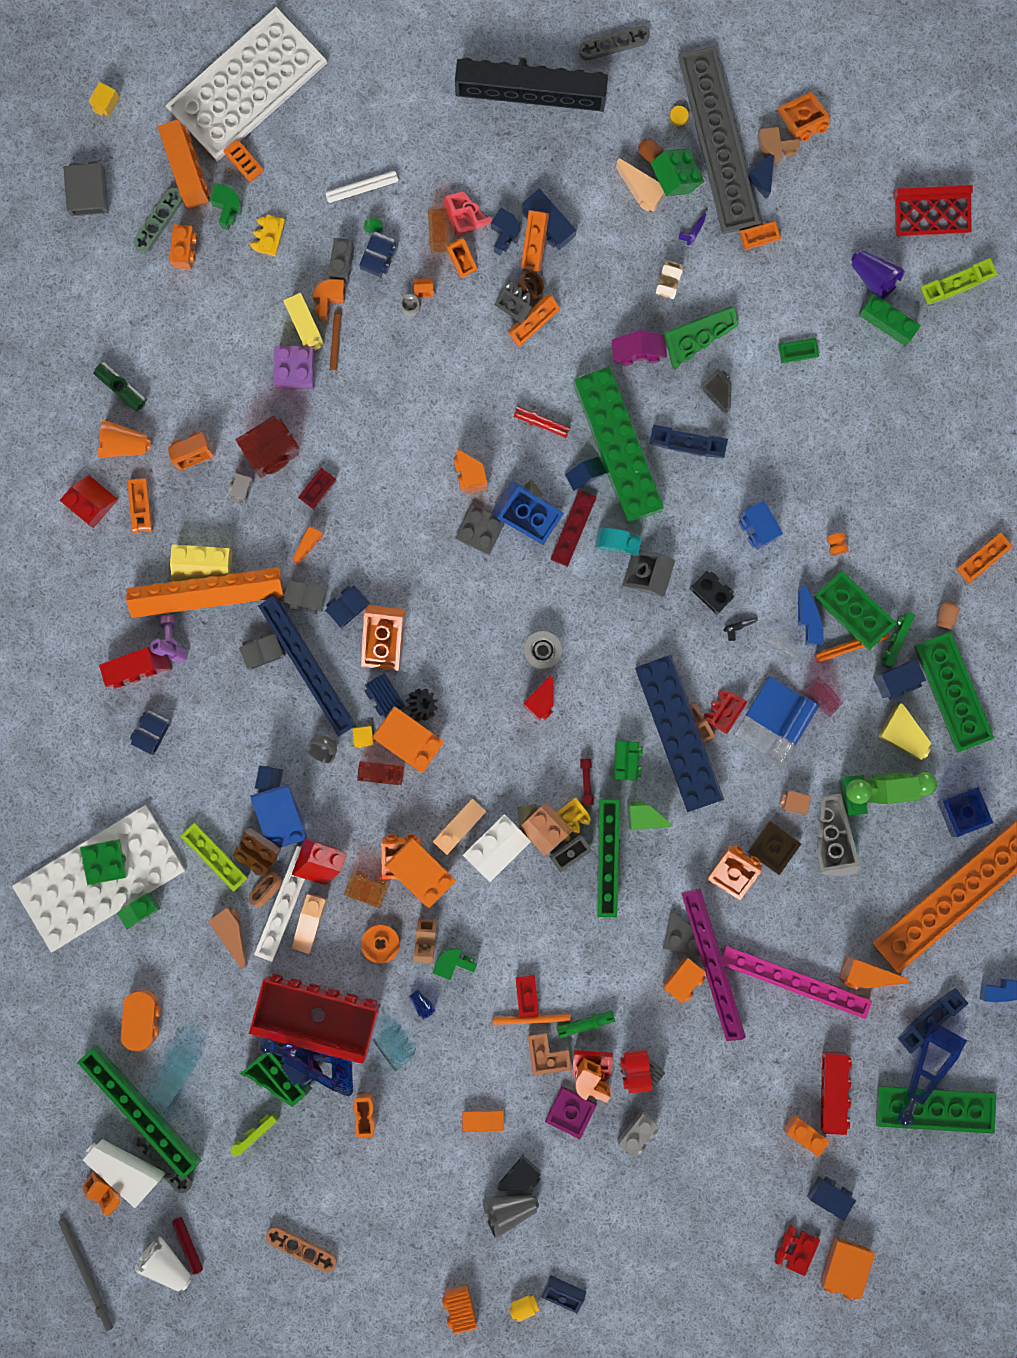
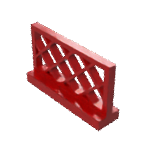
(929, 194)

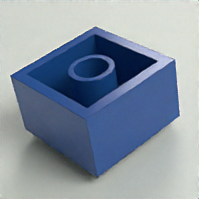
(760, 525)

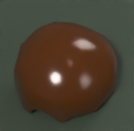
(531, 283)

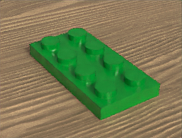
(855, 610)

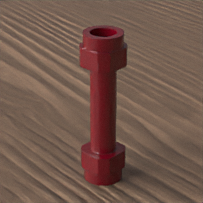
(588, 798)

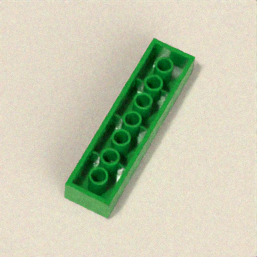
(618, 445)

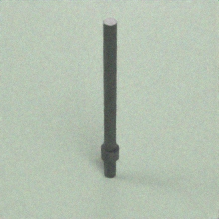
(101, 1309)

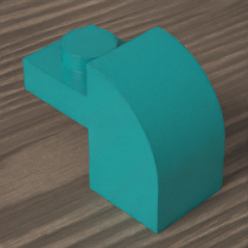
(618, 540)

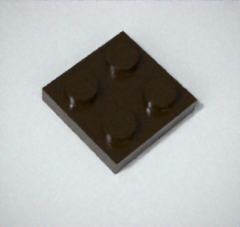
(774, 847)

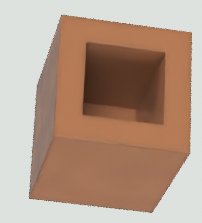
(795, 802)

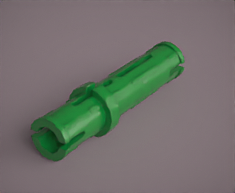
(586, 1024)

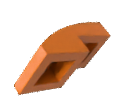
(482, 1121)

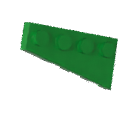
(698, 334)

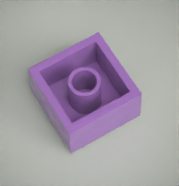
(294, 367)

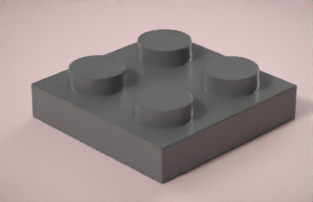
(480, 530)

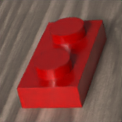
(527, 996)

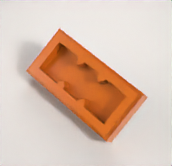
(760, 235)

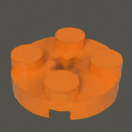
(369, 944)

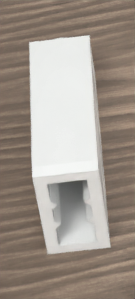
(123, 1171)

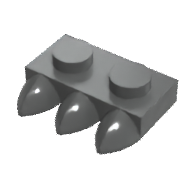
(513, 302)

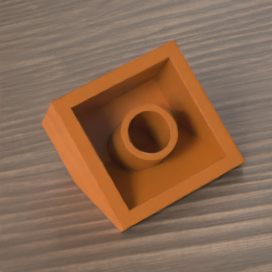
(190, 451)

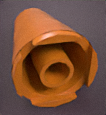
(121, 441)

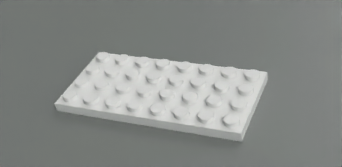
(246, 83)
(68, 907)

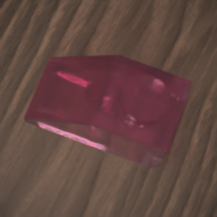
(823, 695)

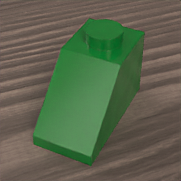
(138, 910)

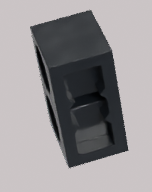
(708, 596)

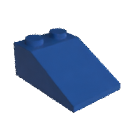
(527, 512)
(279, 816)

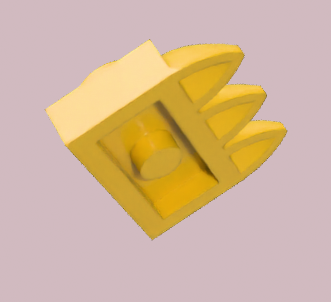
(269, 235)
(572, 813)

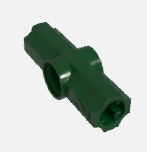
(112, 379)

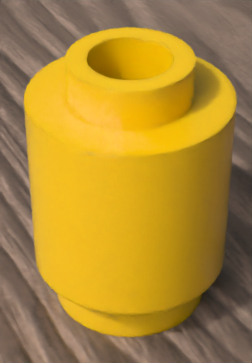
(524, 1308)

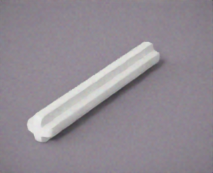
(361, 186)

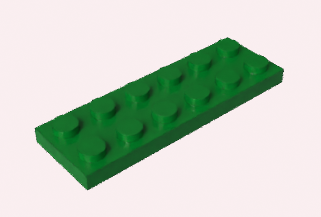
(953, 692)
(941, 1111)

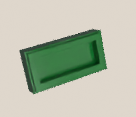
(798, 350)

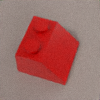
(89, 500)
(542, 700)
(319, 862)

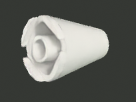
(163, 1266)

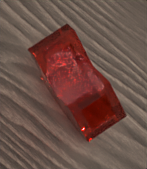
(380, 773)

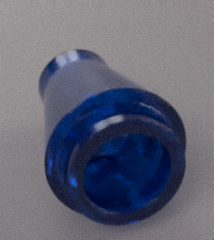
(422, 1005)

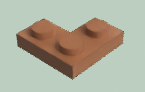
(545, 1061)

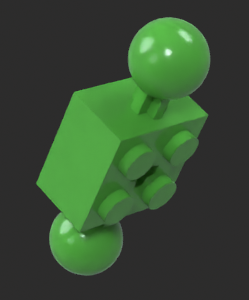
(891, 788)

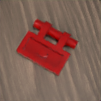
(802, 1253)

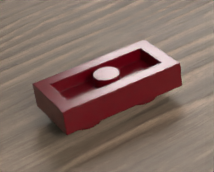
(317, 488)

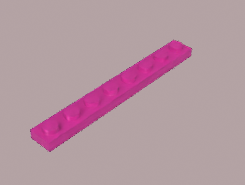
(796, 982)

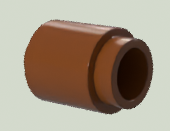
(650, 150)

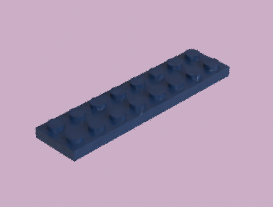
(679, 733)

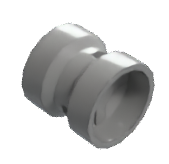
(410, 302)

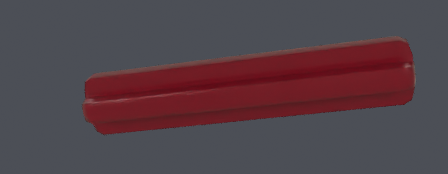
(187, 1245)

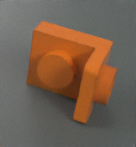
(423, 288)

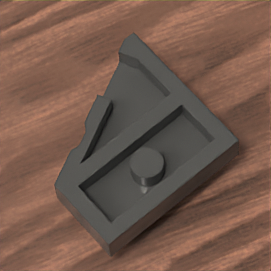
(680, 936)

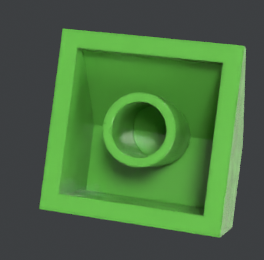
(644, 817)

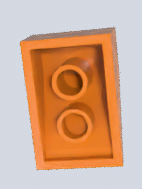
(382, 637)
(408, 739)
(420, 872)
(859, 973)

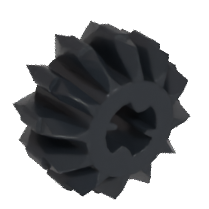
(424, 697)

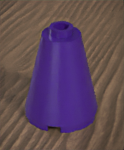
(877, 273)

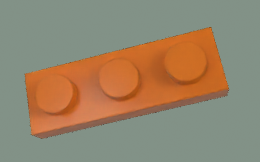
(534, 240)
(534, 320)
(984, 558)

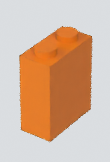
(847, 1268)

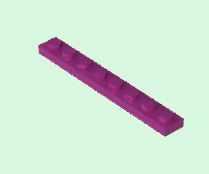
(713, 965)

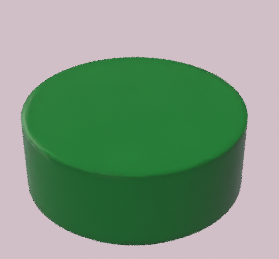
(372, 225)

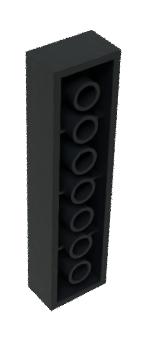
(530, 84)

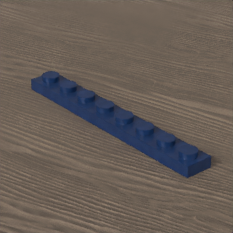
(306, 665)

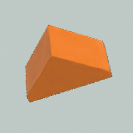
(461, 257)

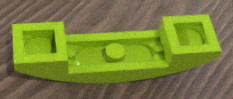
(959, 282)

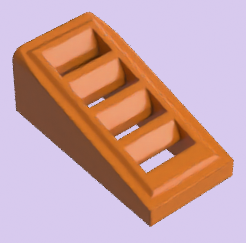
(231, 149)
(309, 540)

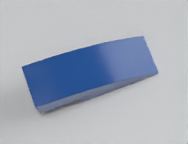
(809, 617)
(1004, 993)

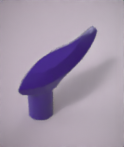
(694, 231)

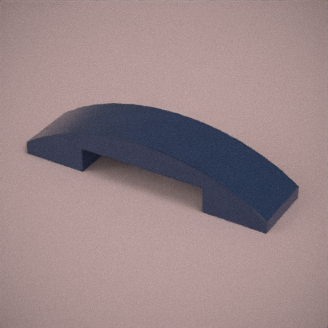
(688, 443)
(939, 1012)

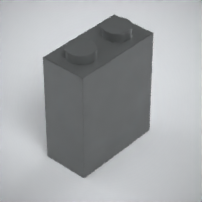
(85, 189)

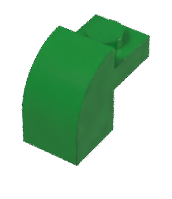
(228, 200)
(449, 960)

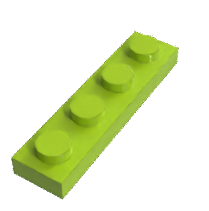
(214, 857)

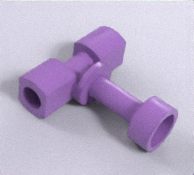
(168, 645)

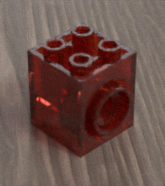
(268, 446)

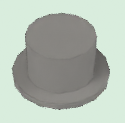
(542, 650)

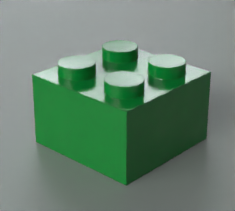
(677, 172)

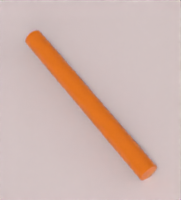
(531, 1019)

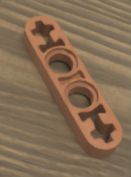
(299, 1252)

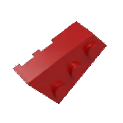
(133, 667)

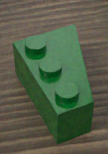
(268, 1073)

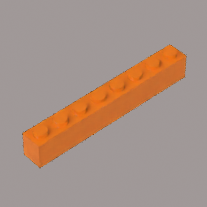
(204, 592)

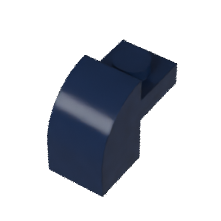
(507, 227)

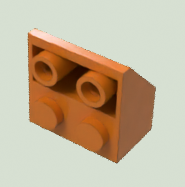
(472, 473)

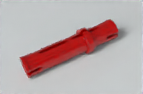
(542, 422)

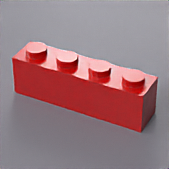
(834, 1093)

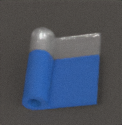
(776, 721)

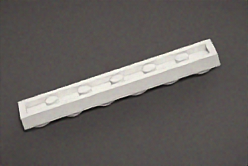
(280, 912)

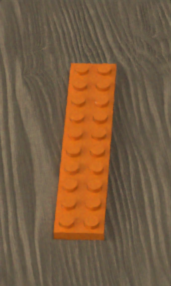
(950, 901)

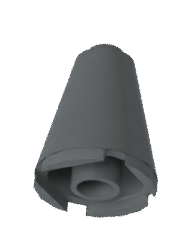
(508, 1211)

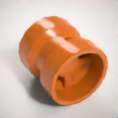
(837, 543)

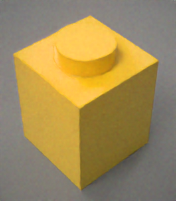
(103, 99)

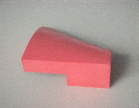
(460, 209)

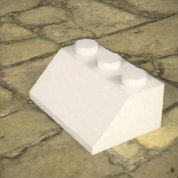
(496, 848)

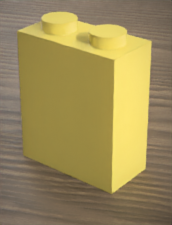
(303, 321)

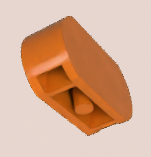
(140, 1020)

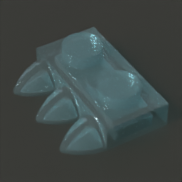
(393, 1048)

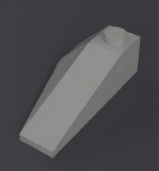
(835, 843)

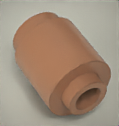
(947, 615)

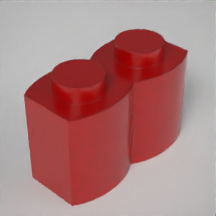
(637, 1071)

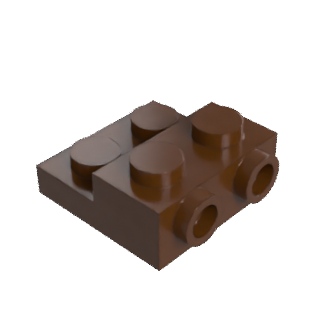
(256, 852)

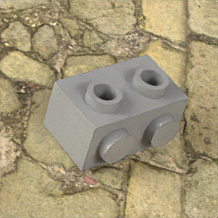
(638, 1133)

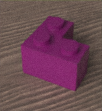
(639, 347)

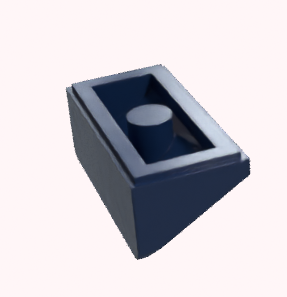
(564, 1294)

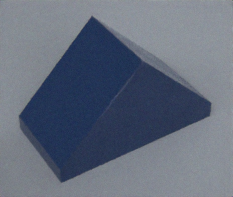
(762, 176)
(585, 473)

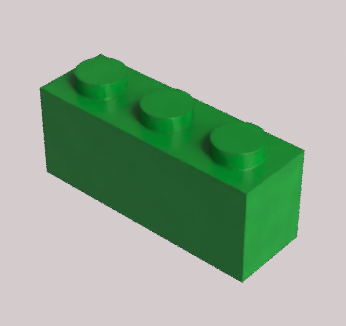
(889, 320)

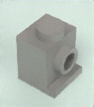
(240, 488)

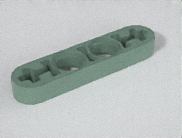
(154, 218)

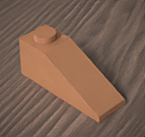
(229, 930)

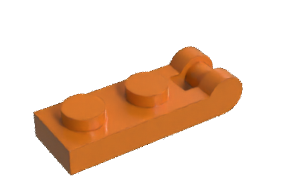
(139, 505)

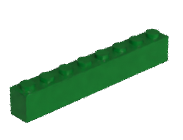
(139, 1111)

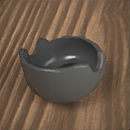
(316, 751)

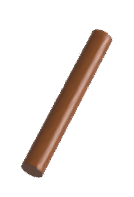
(335, 342)

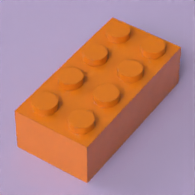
(184, 163)

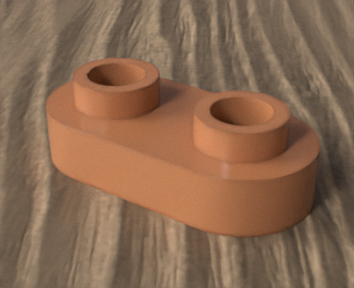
(265, 889)

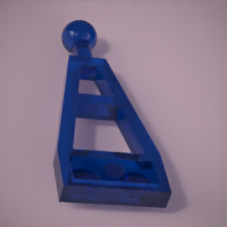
(946, 1041)
(341, 1069)

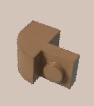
(770, 144)
(425, 941)

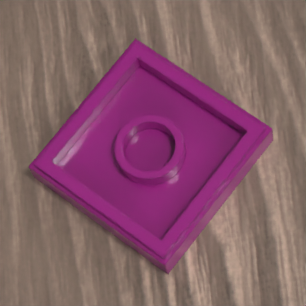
(570, 1112)

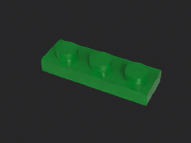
(897, 639)

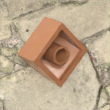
(545, 829)

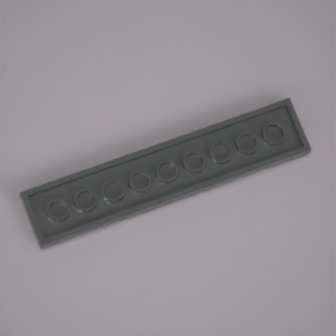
(718, 140)

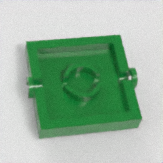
(103, 861)

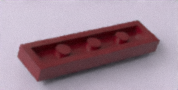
(573, 528)

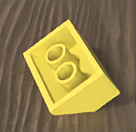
(199, 562)

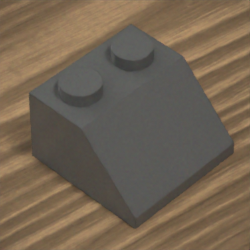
(649, 573)

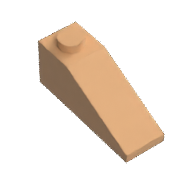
(643, 187)
(459, 826)
(309, 923)

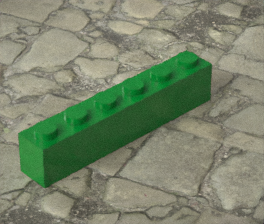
(607, 858)

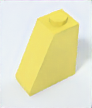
(905, 733)

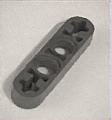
(612, 39)
(160, 1164)

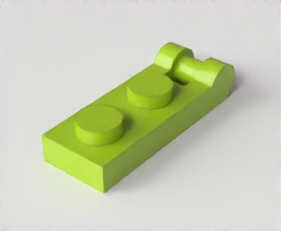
(253, 1134)

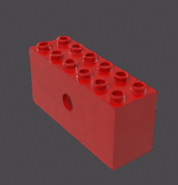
(285, 1017)

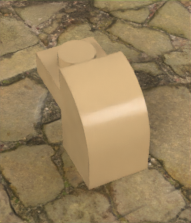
(669, 279)

